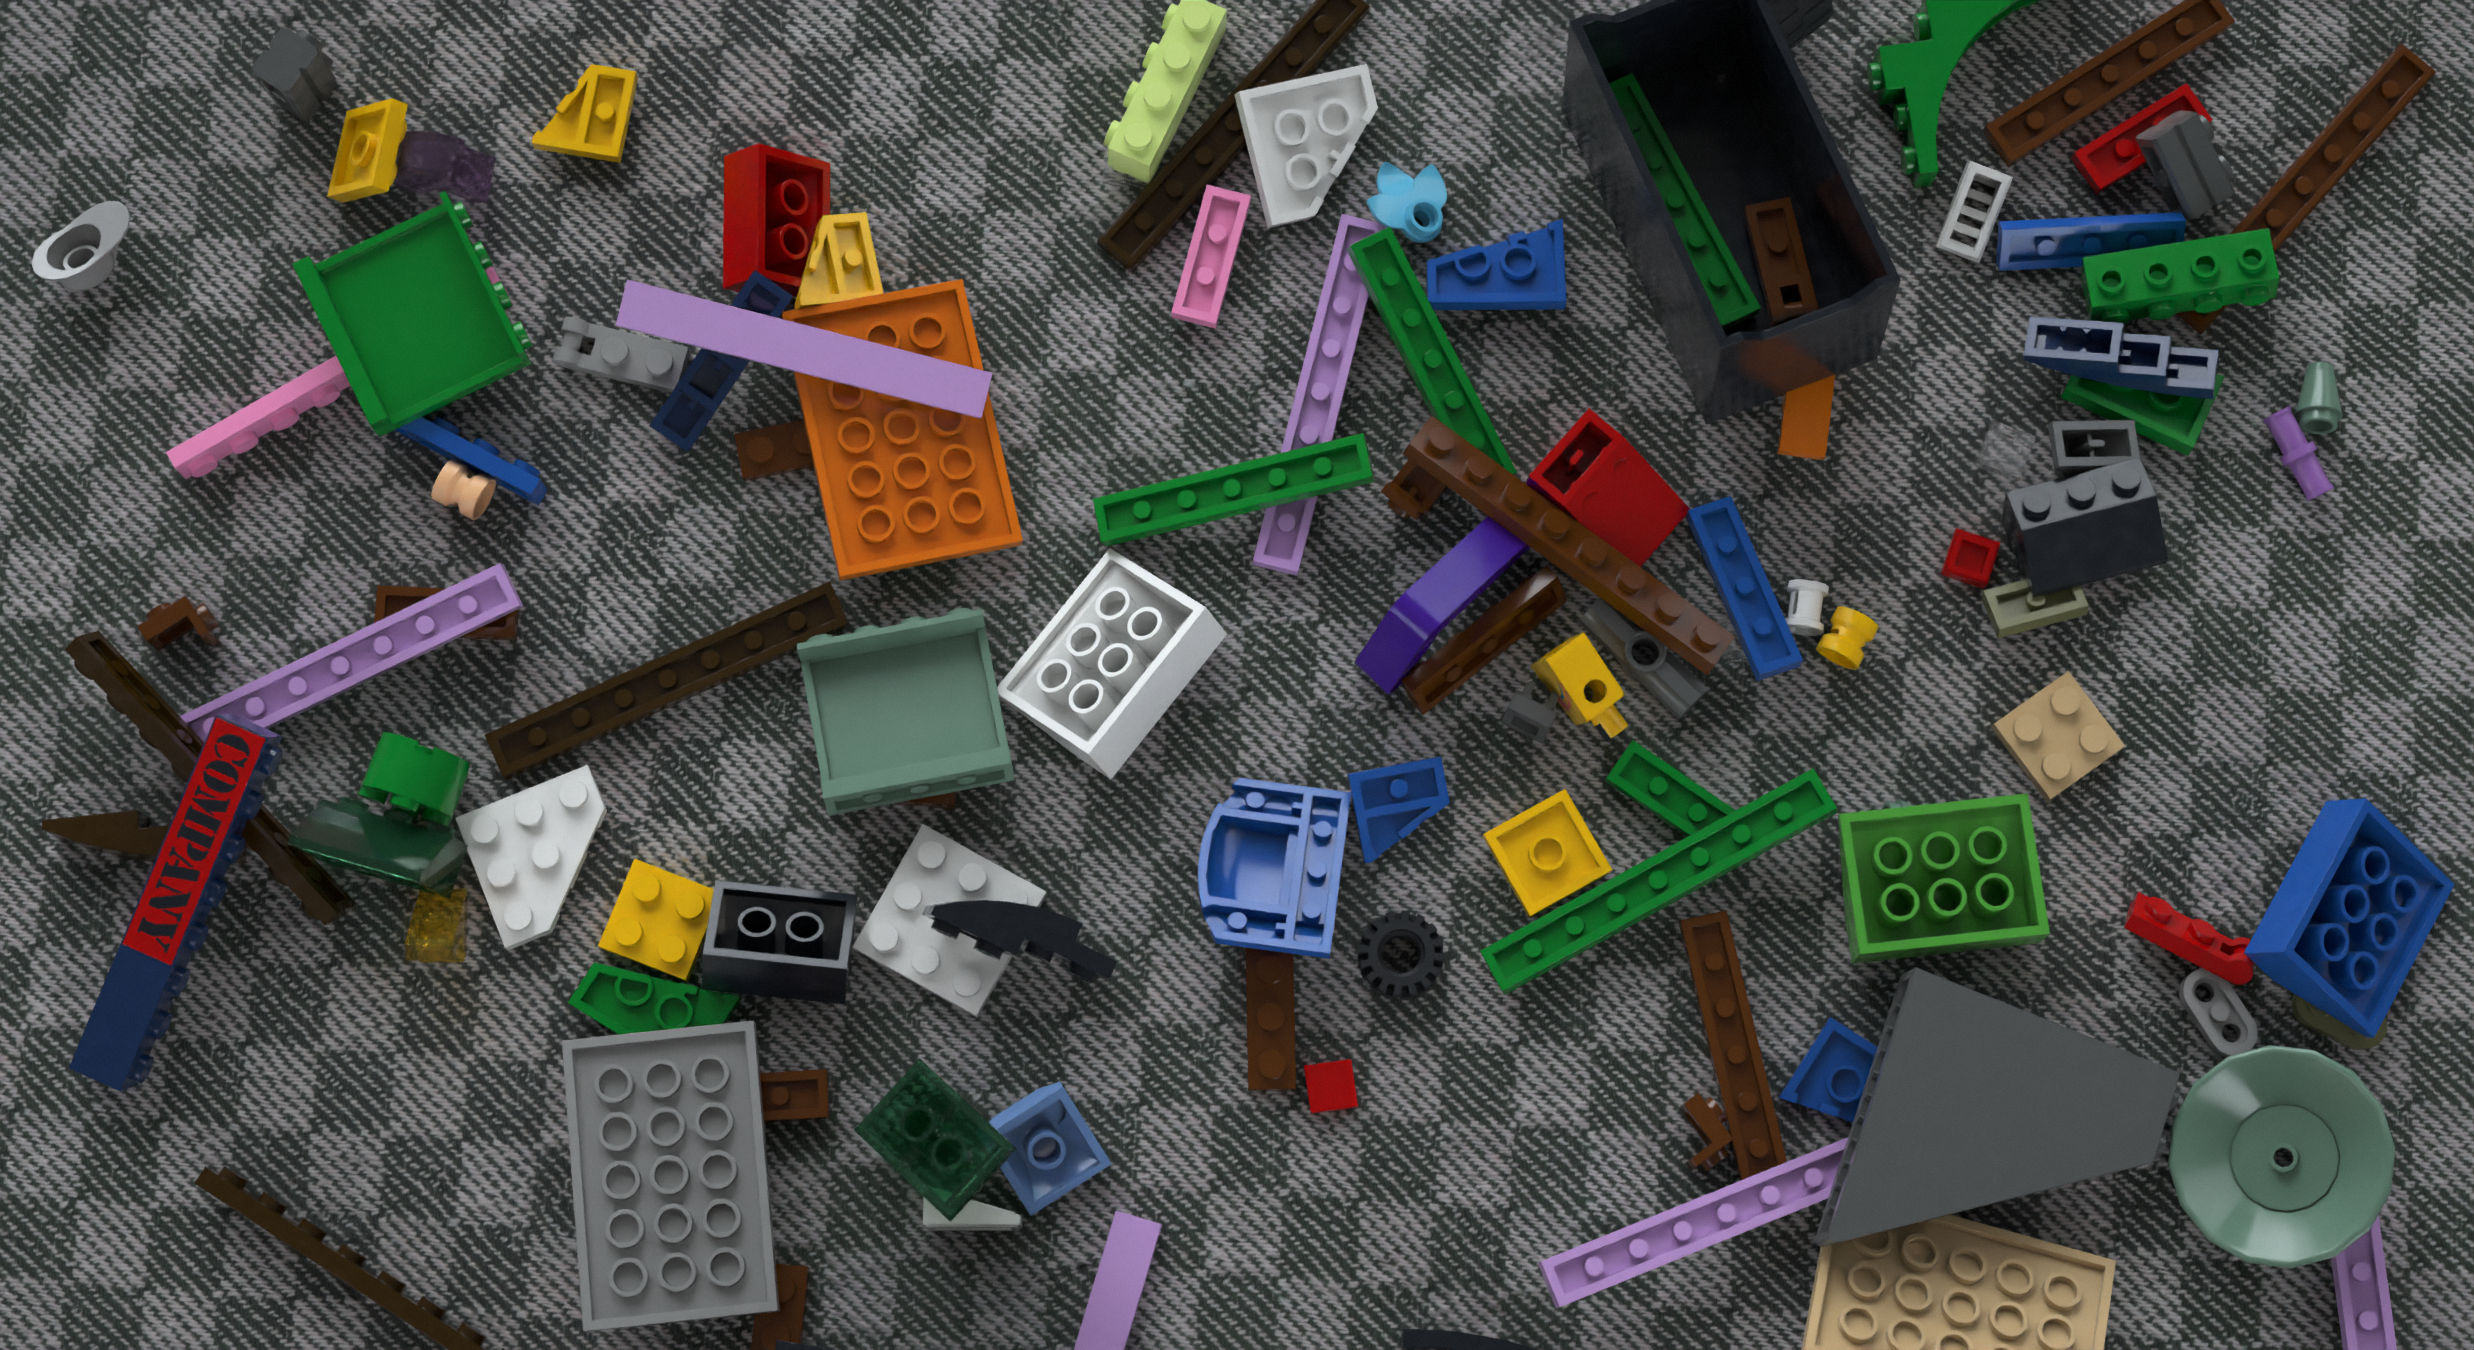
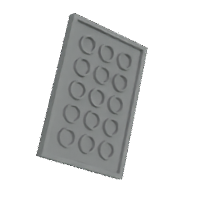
(670, 1176)

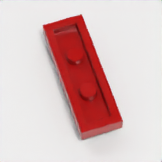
(2117, 151)

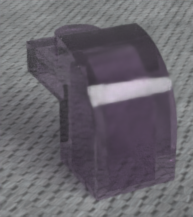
(443, 163)

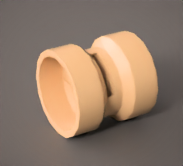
(462, 489)

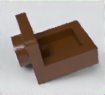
(1413, 491)
(174, 620)
(1707, 1121)

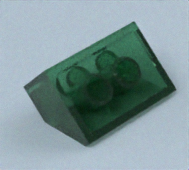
(382, 845)

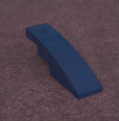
(2121, 359)
(714, 373)

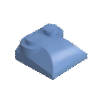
(1052, 1147)

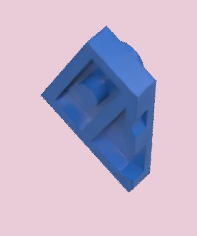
(1395, 801)

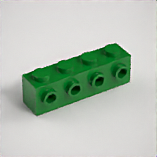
(2180, 277)

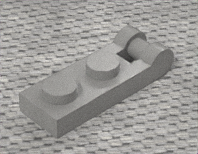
(622, 355)

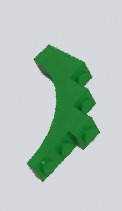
(1919, 71)

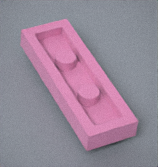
(1211, 256)

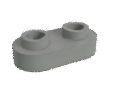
(2221, 1010)

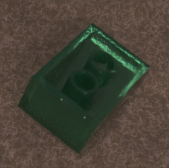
(935, 1139)

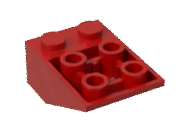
(1609, 488)

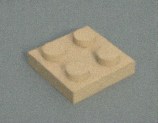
(2057, 736)

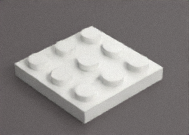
(902, 938)

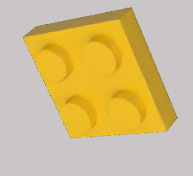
(368, 150)
(1547, 853)
(659, 920)

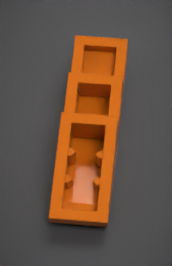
(1806, 420)

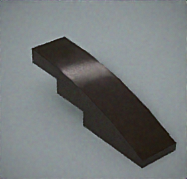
(114, 833)

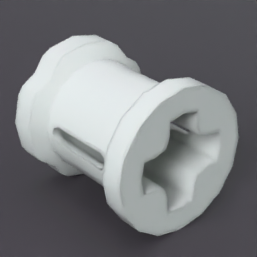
(1806, 607)

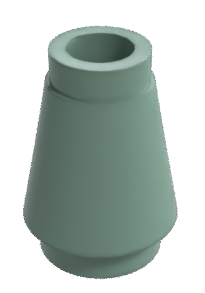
(2319, 400)

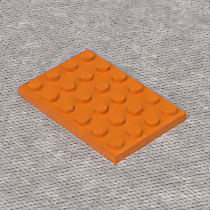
(896, 474)

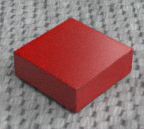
(1970, 558)
(1330, 1086)

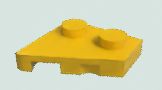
(592, 117)
(840, 262)

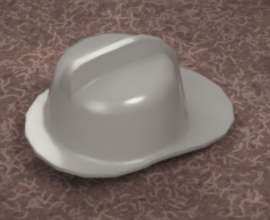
(85, 249)

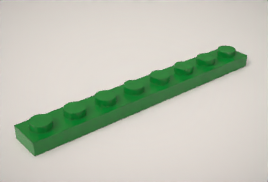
(1659, 881)

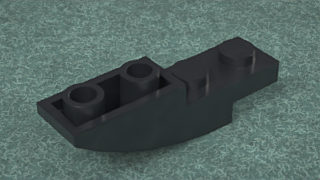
(1004, 926)

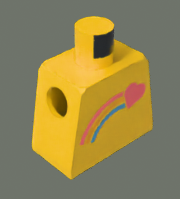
(1567, 672)

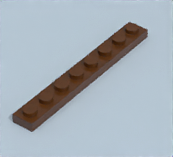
(1569, 545)

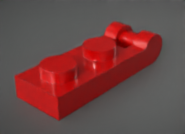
(2190, 939)

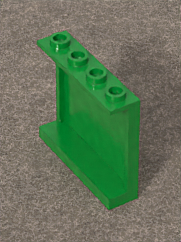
(415, 316)

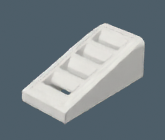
(1986, 176)
(973, 1217)

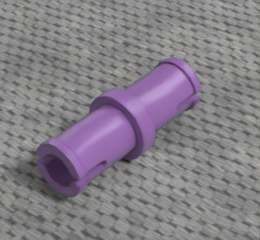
(2298, 453)

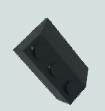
(2085, 527)
(779, 942)

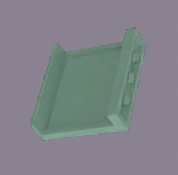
(905, 711)

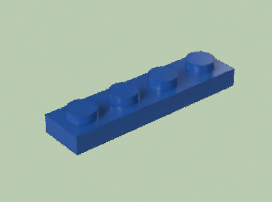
(2067, 240)
(477, 456)
(1744, 588)

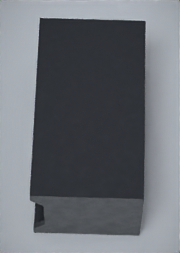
(1745, 138)

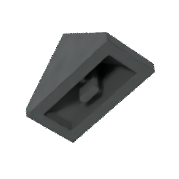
(2091, 444)

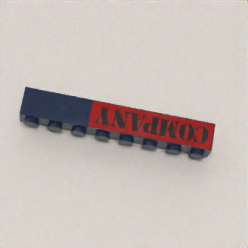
(176, 902)

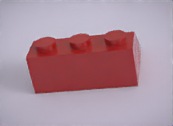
(771, 214)

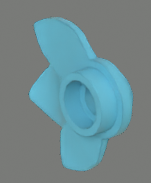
(1405, 198)

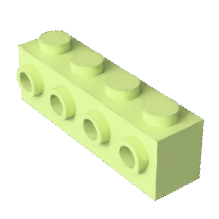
(1166, 88)

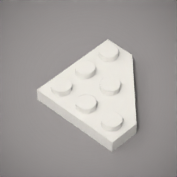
(1303, 136)
(532, 851)

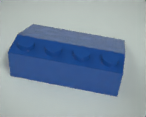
(2350, 915)

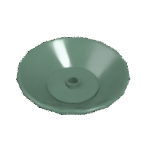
(2229, 1144)

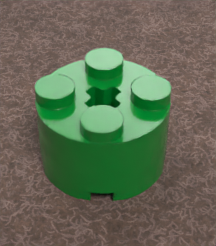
(415, 778)

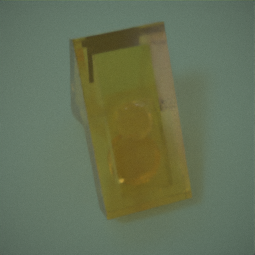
(438, 928)

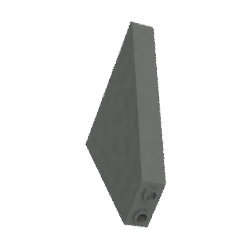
(1985, 1109)

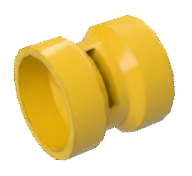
(1847, 636)

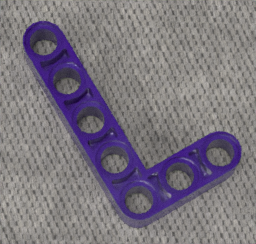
(1436, 601)

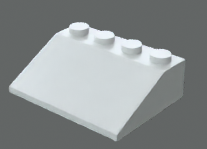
(1111, 662)

